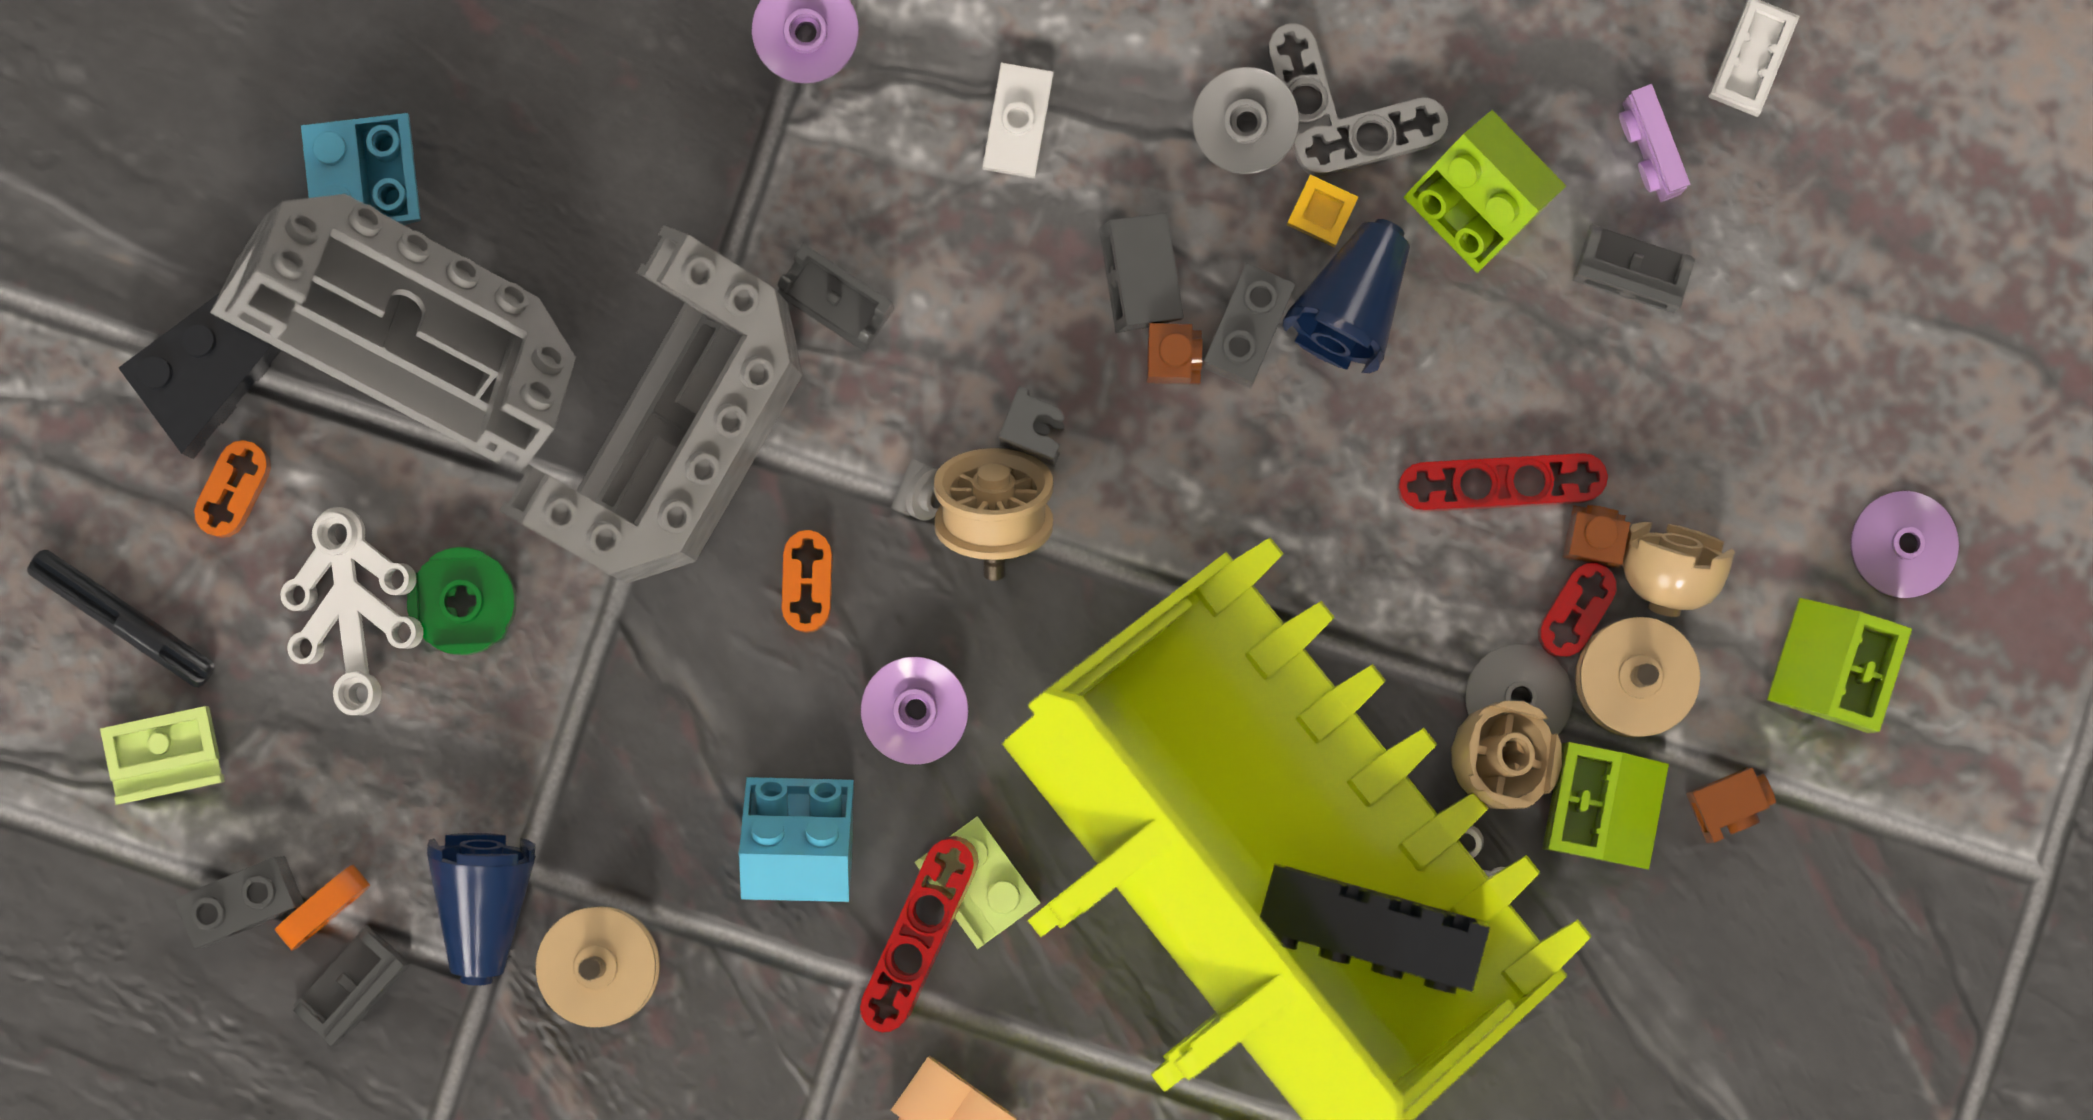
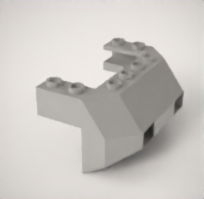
(402, 323)
(685, 426)

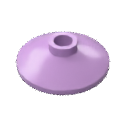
(801, 62)
(1878, 551)
(886, 714)

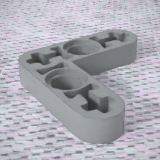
(1326, 124)

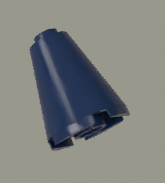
(1353, 299)
(479, 900)

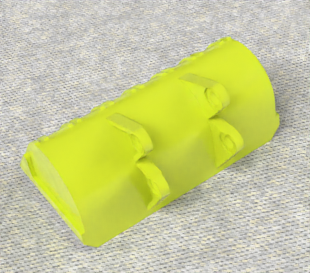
(1224, 748)

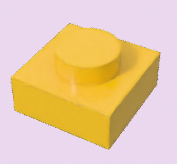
(1322, 211)

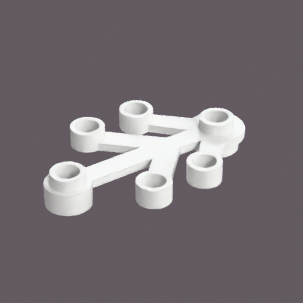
(347, 602)

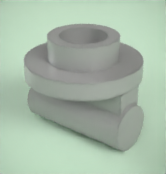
(916, 492)

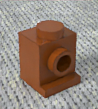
(1174, 354)
(1596, 536)
(1731, 803)

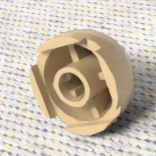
(1675, 567)
(1507, 755)

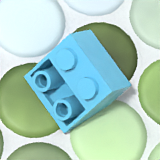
(366, 161)
(796, 839)

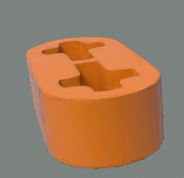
(221, 483)
(793, 581)
(322, 907)

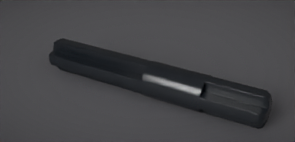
(121, 618)

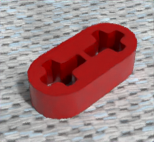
(1566, 602)

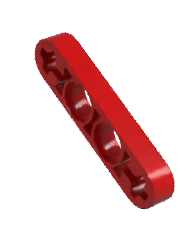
(1502, 488)
(915, 932)

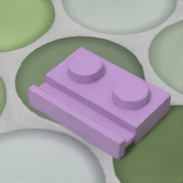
(1647, 125)

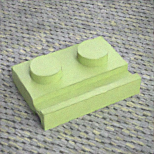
(162, 755)
(997, 891)

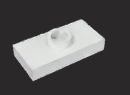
(1753, 56)
(1018, 120)

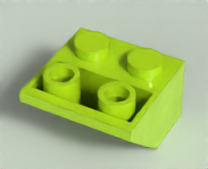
(1484, 191)
(1839, 664)
(1606, 805)

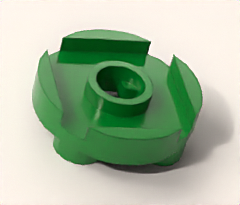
(485, 622)

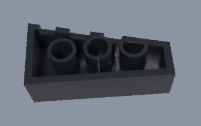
(197, 375)
(1374, 928)

